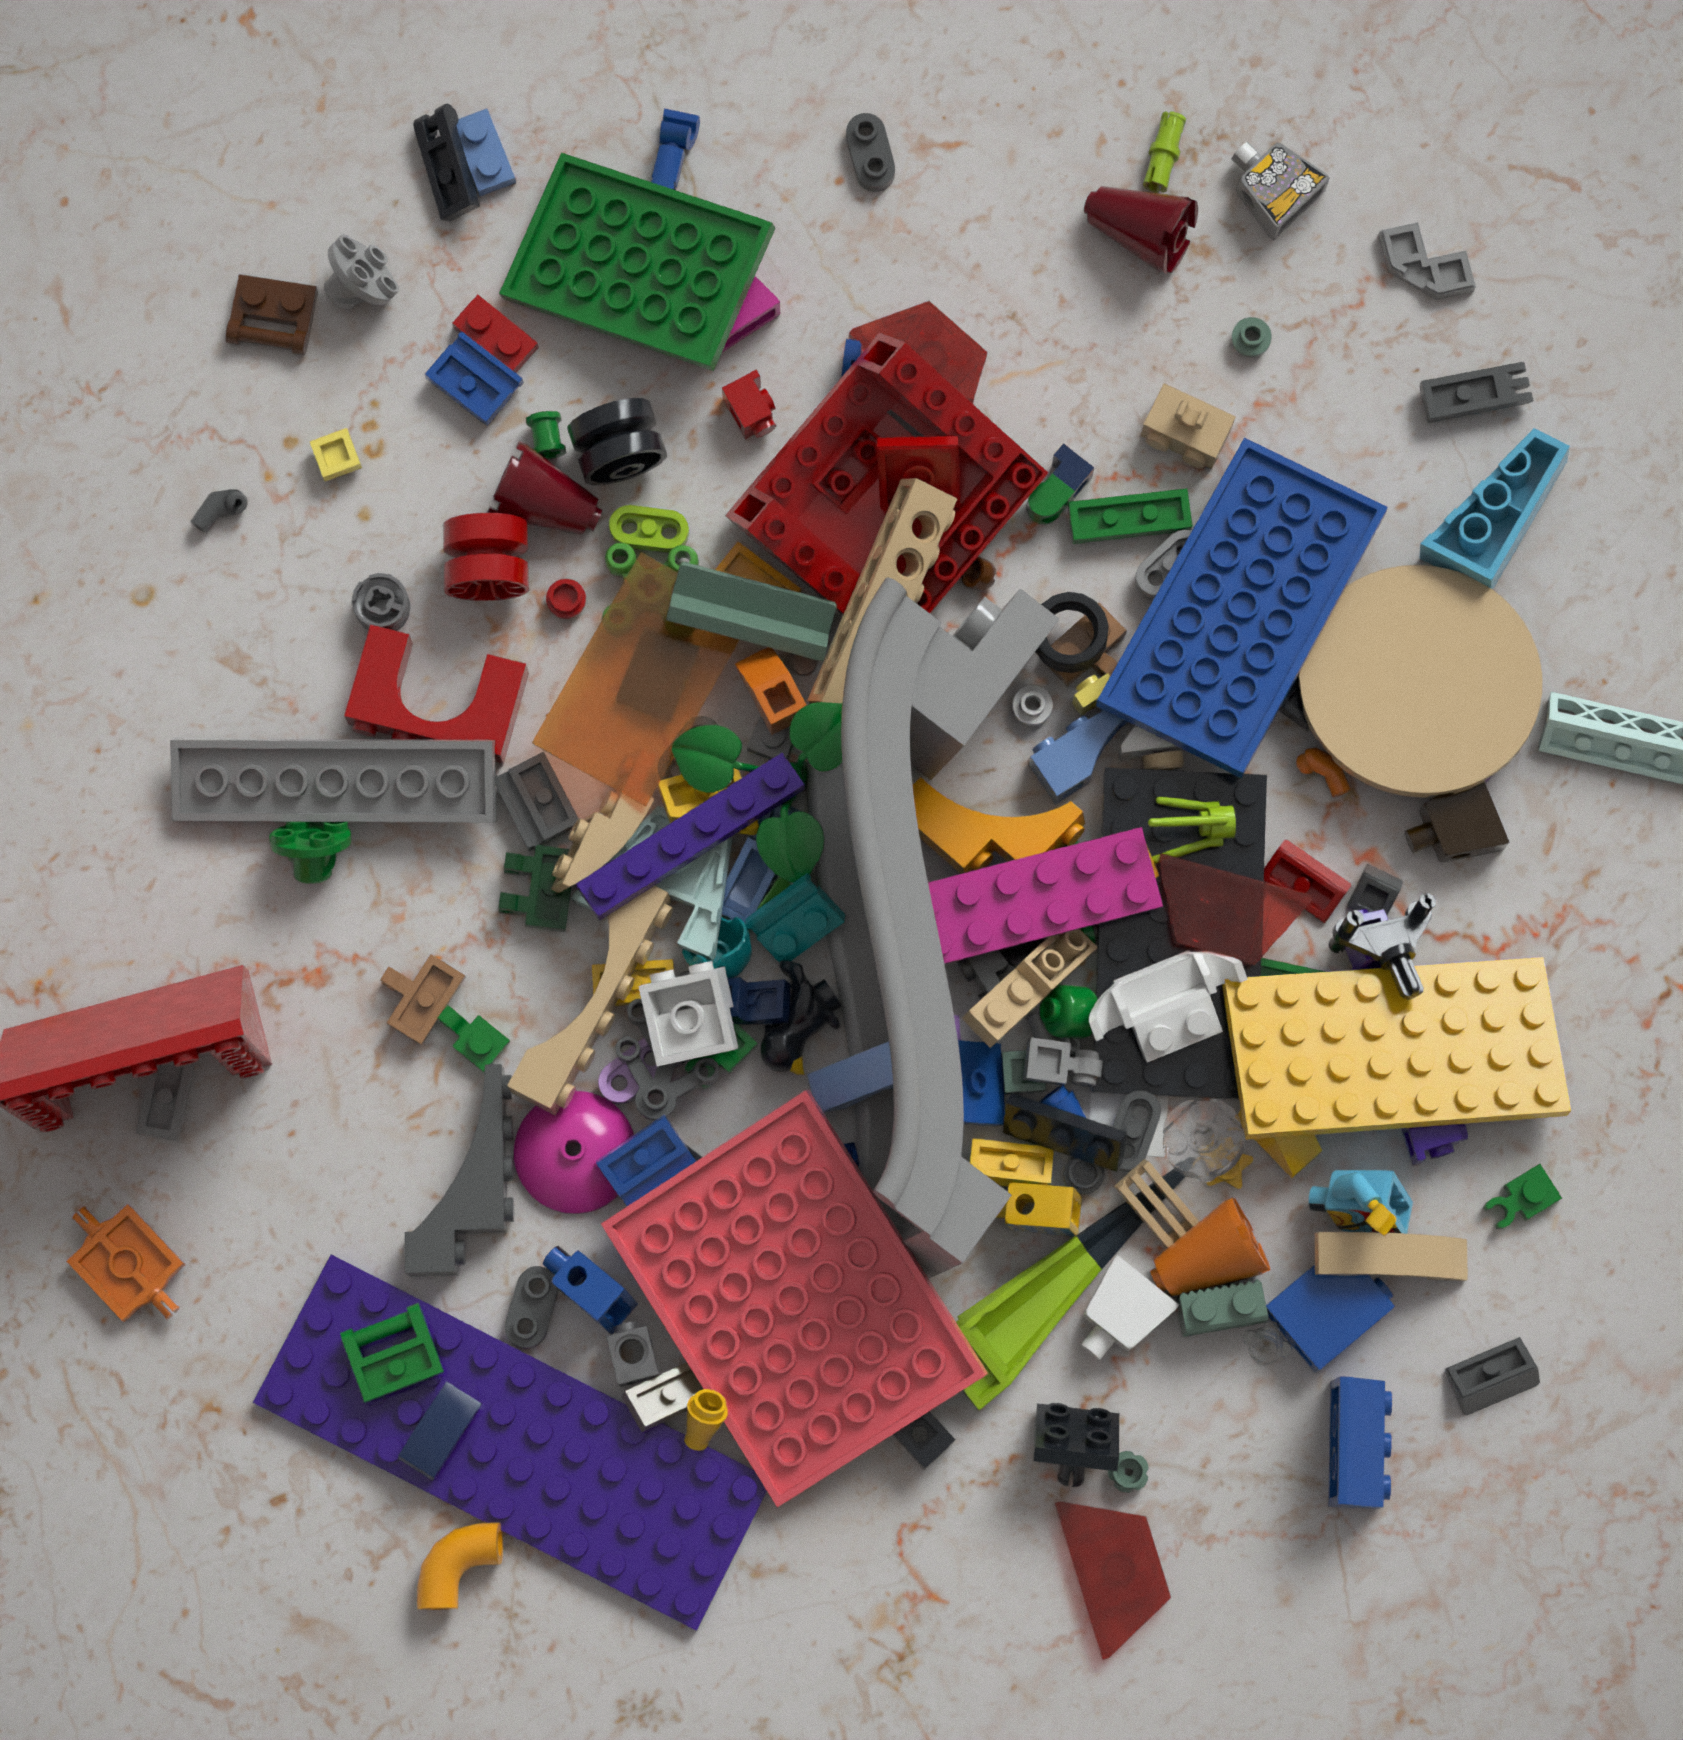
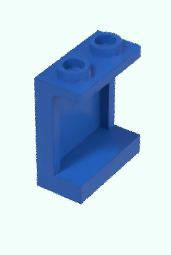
(1328, 1313)

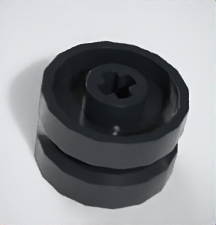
(617, 441)

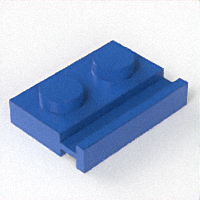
(474, 378)
(645, 1160)

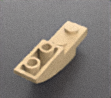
(598, 838)
(1028, 985)

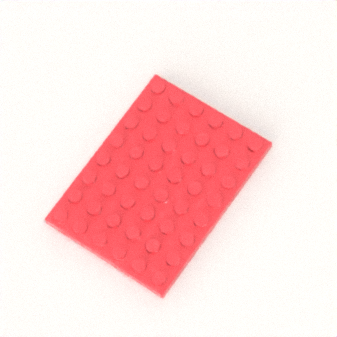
(794, 1298)

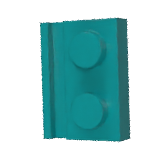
(795, 919)

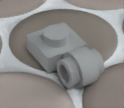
(1050, 1062)

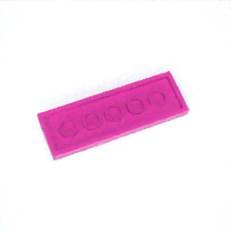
(1044, 895)

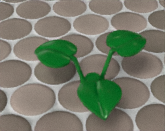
(788, 843)

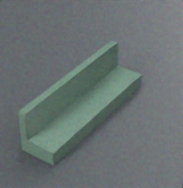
(751, 611)

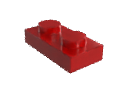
(495, 333)

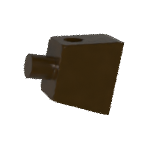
(1459, 826)

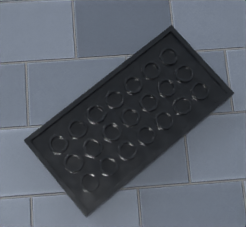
(1147, 937)

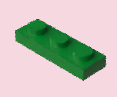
(1129, 516)

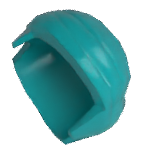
(732, 950)

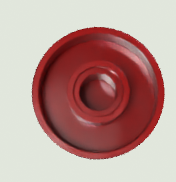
(485, 557)

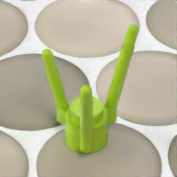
(1213, 821)

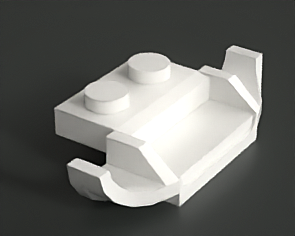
(1167, 1002)

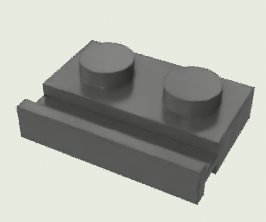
(536, 801)

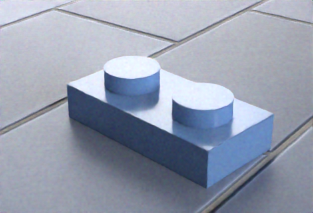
(484, 153)

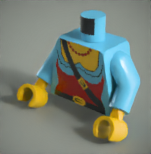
(1364, 1201)

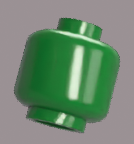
(1067, 1011)

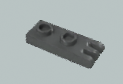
(1474, 392)

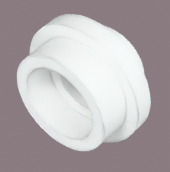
(1032, 717)

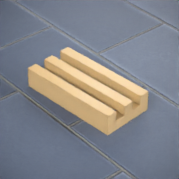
(1178, 1229)

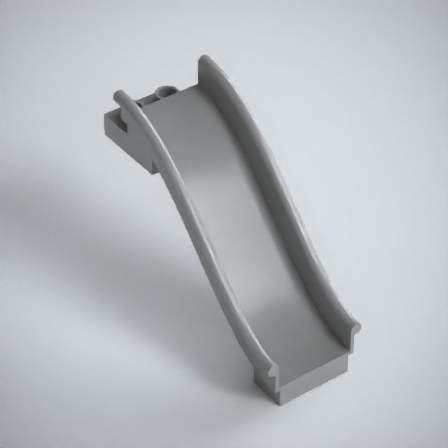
(907, 703)

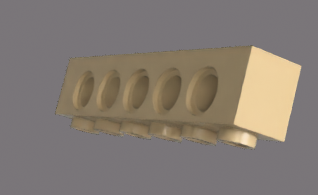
(894, 539)

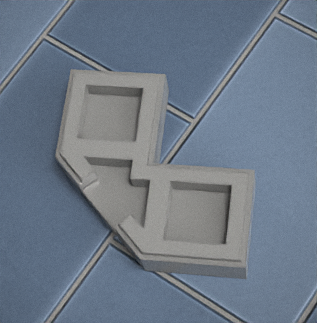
(1436, 276)

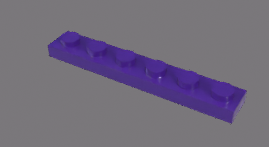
(690, 836)

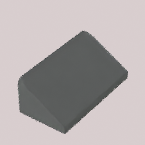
(1493, 1376)

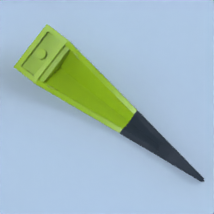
(1023, 1312)

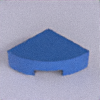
(851, 353)

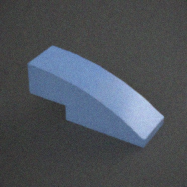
(749, 877)

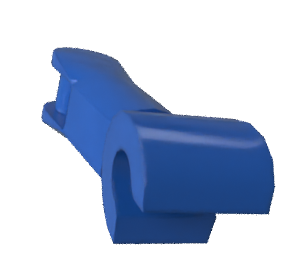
(677, 133)

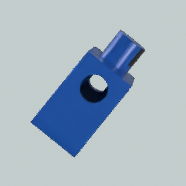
(598, 1295)

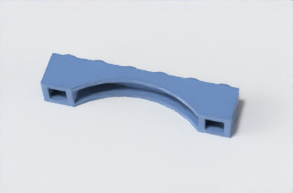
(1069, 761)

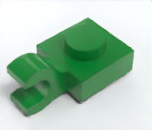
(476, 1041)

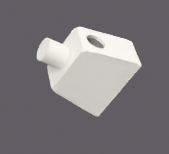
(1124, 1309)

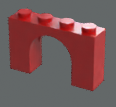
(378, 706)

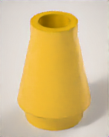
(704, 1416)

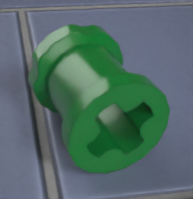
(546, 434)

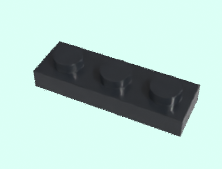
(1064, 1132)

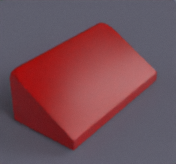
(1300, 872)

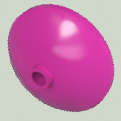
(563, 1180)

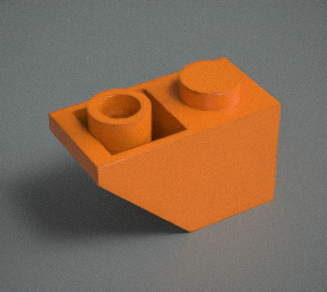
(771, 688)

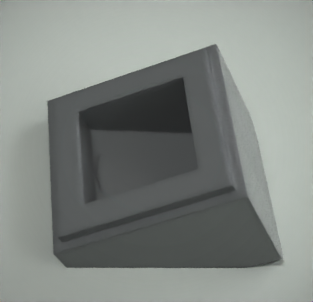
(1375, 890)

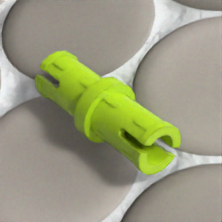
(1164, 152)

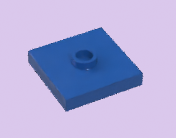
(982, 1083)

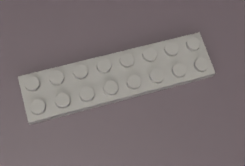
(333, 780)

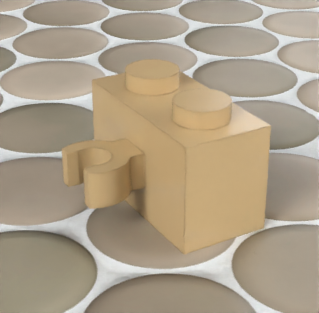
(1187, 427)

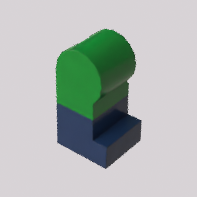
(1063, 485)

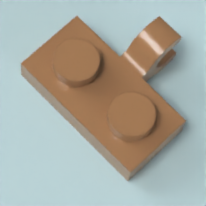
(1080, 637)
(422, 997)

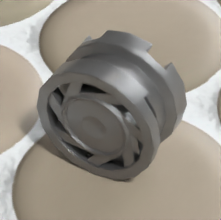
(381, 602)

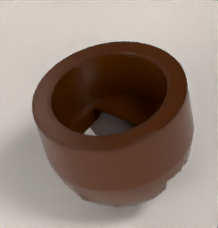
(985, 569)

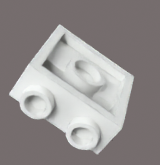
(689, 1013)

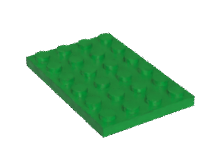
(637, 261)

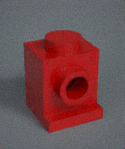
(749, 406)

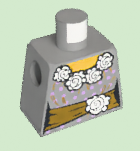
(1277, 185)

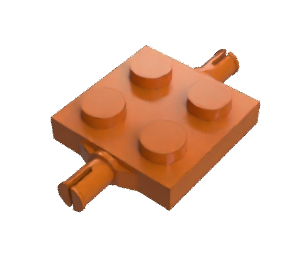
(125, 1262)

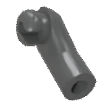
(219, 504)

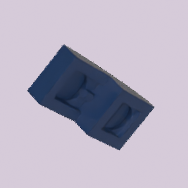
(759, 1001)
(439, 1431)

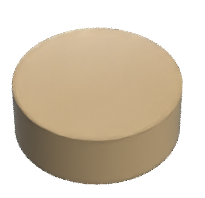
(1164, 760)

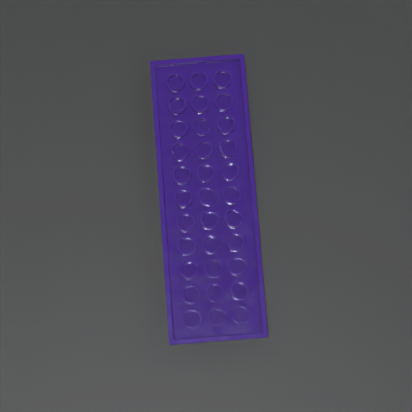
(538, 1457)

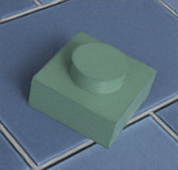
(1013, 1071)

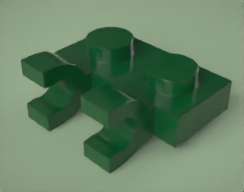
(543, 906)

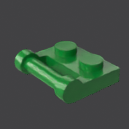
(398, 1365)

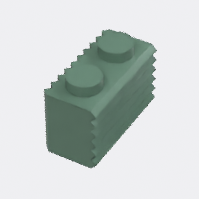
(1222, 1308)

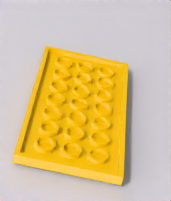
(1361, 1058)

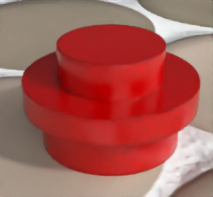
(566, 598)

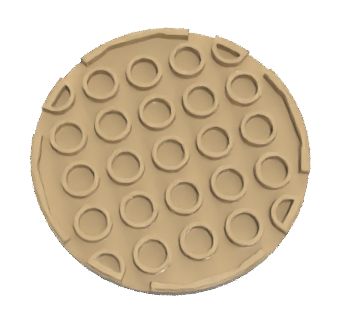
(1422, 681)

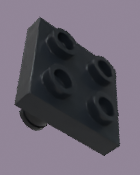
(1076, 1440)

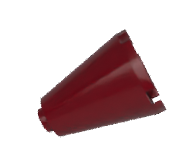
(1144, 223)
(544, 495)

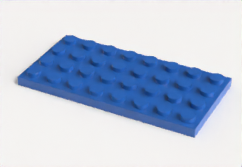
(1242, 607)

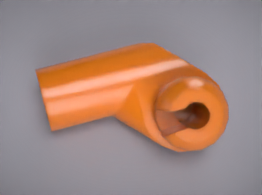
(1322, 763)

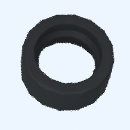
(1091, 655)

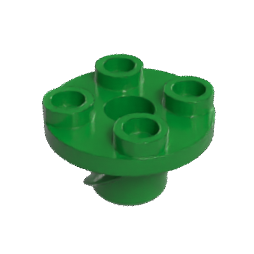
(311, 847)

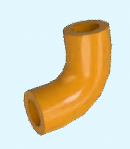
(453, 1556)

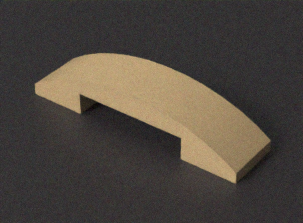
(1391, 1255)

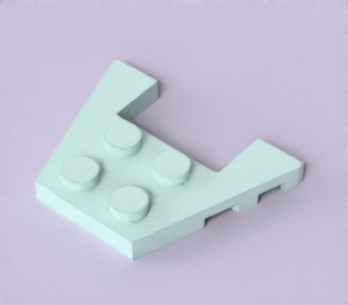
(696, 885)

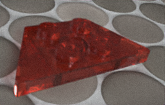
(935, 340)
(1226, 910)
(1114, 1570)

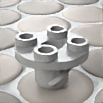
(358, 274)

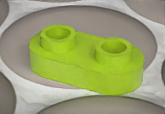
(650, 525)

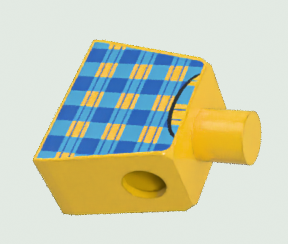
(1054, 1213)

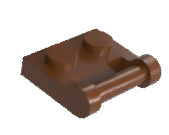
(276, 303)

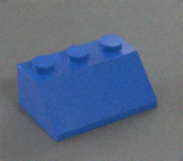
(1358, 1443)

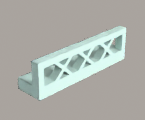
(1616, 745)

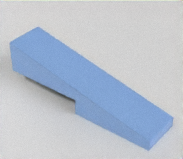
(852, 1079)

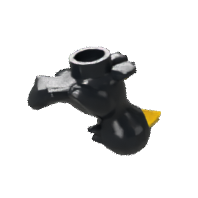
(809, 1012)

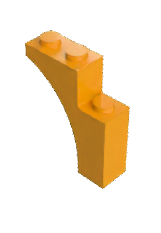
(970, 837)

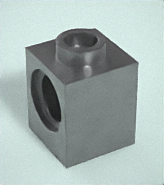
(637, 1372)

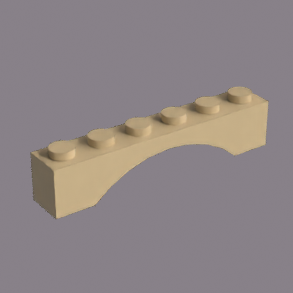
(551, 1067)

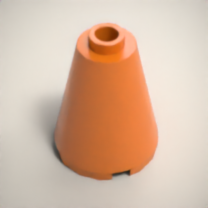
(1211, 1253)

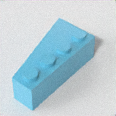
(1498, 513)

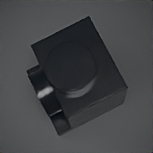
(936, 1443)

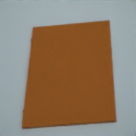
(634, 687)

